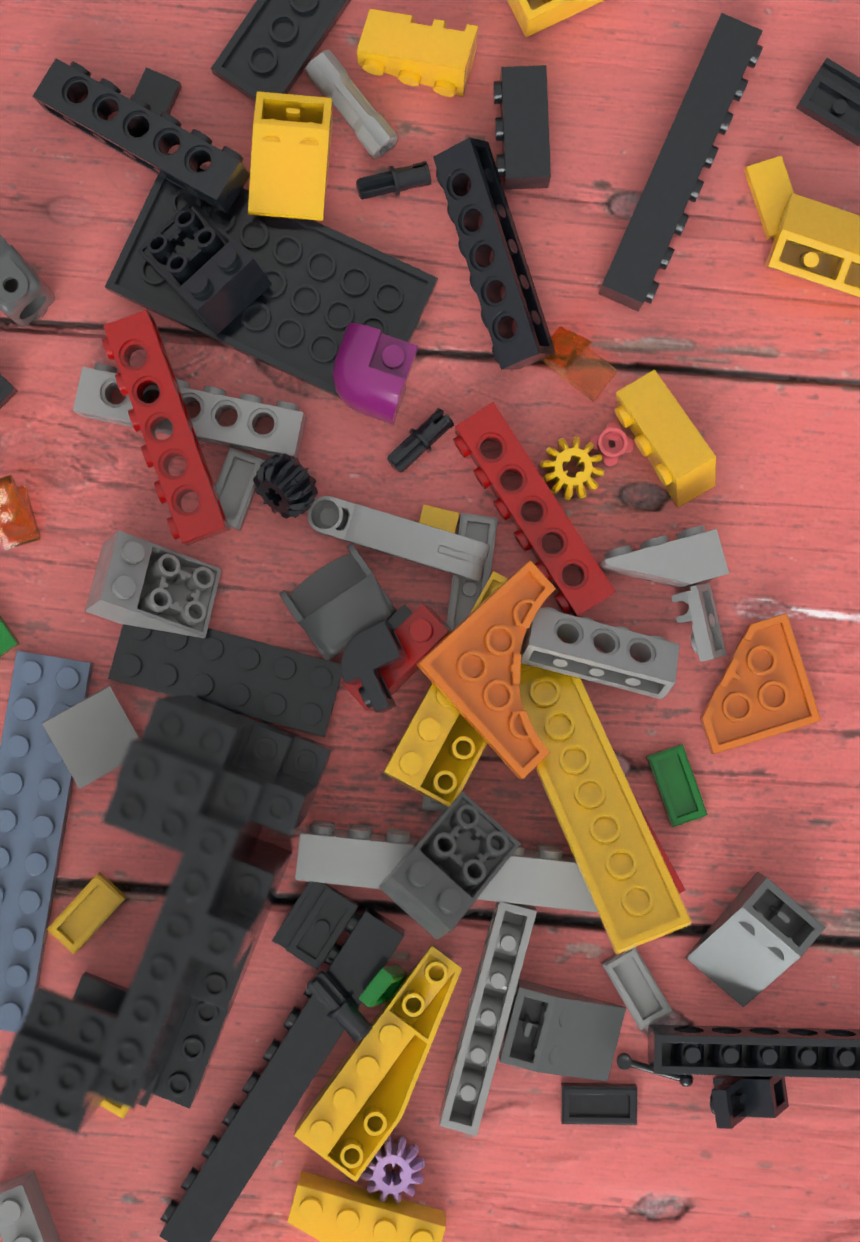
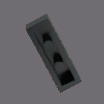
(523, 127)

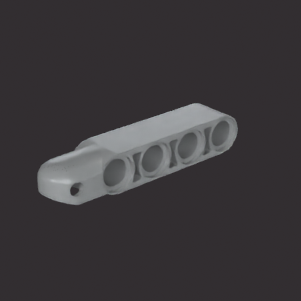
(399, 537)

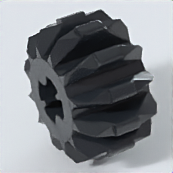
(285, 485)

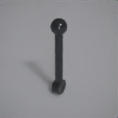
(625, 1062)

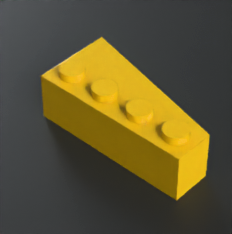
(349, 1213)

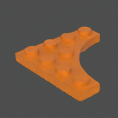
(481, 668)

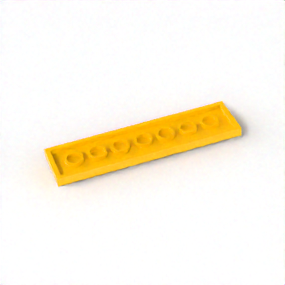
(599, 813)

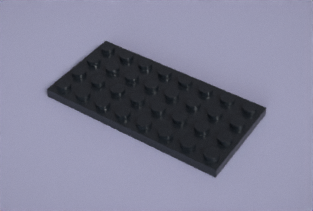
(316, 287)

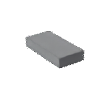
(236, 485)
(637, 987)

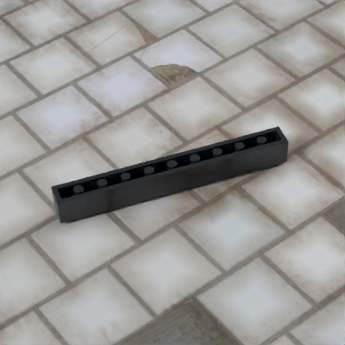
(279, 1086)

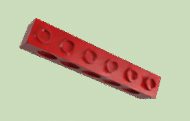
(123, 339)
(491, 426)

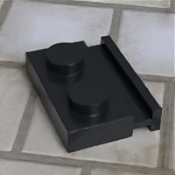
(834, 100)
(315, 923)

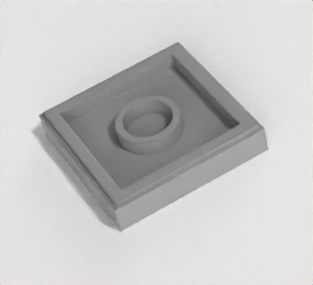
(91, 736)

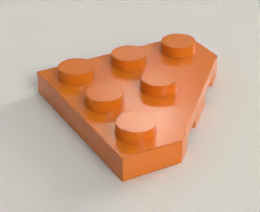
(760, 689)

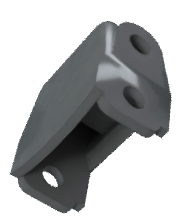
(22, 291)
(338, 603)

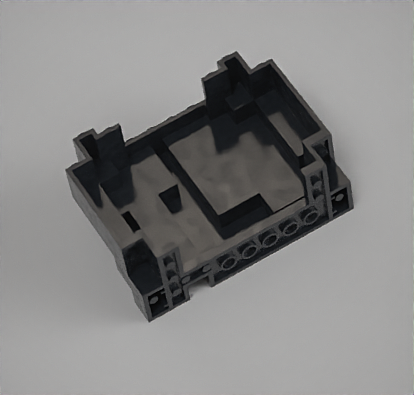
(204, 789)

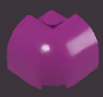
(372, 371)

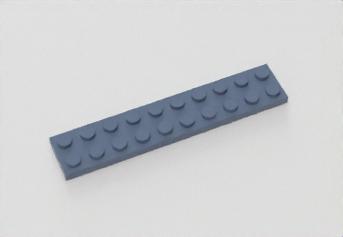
(32, 820)

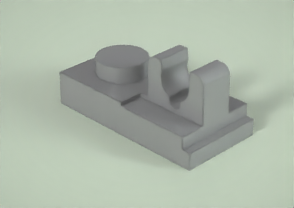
(706, 634)

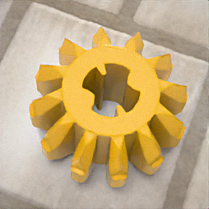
(562, 459)

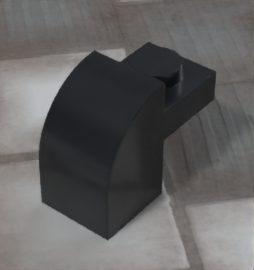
(366, 657)
(747, 1096)

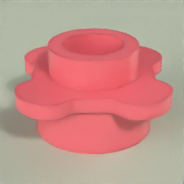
(622, 444)

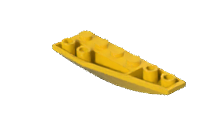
(818, 245)
(438, 742)
(380, 1071)

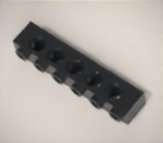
(67, 84)
(486, 197)
(754, 1051)

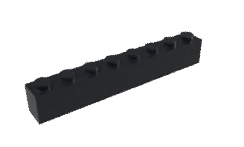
(680, 163)

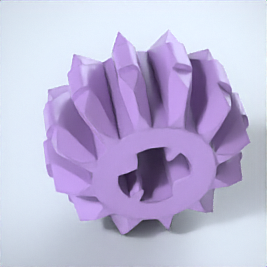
(394, 1183)

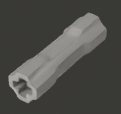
(335, 83)

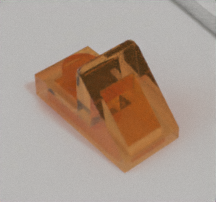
(579, 363)
(17, 517)

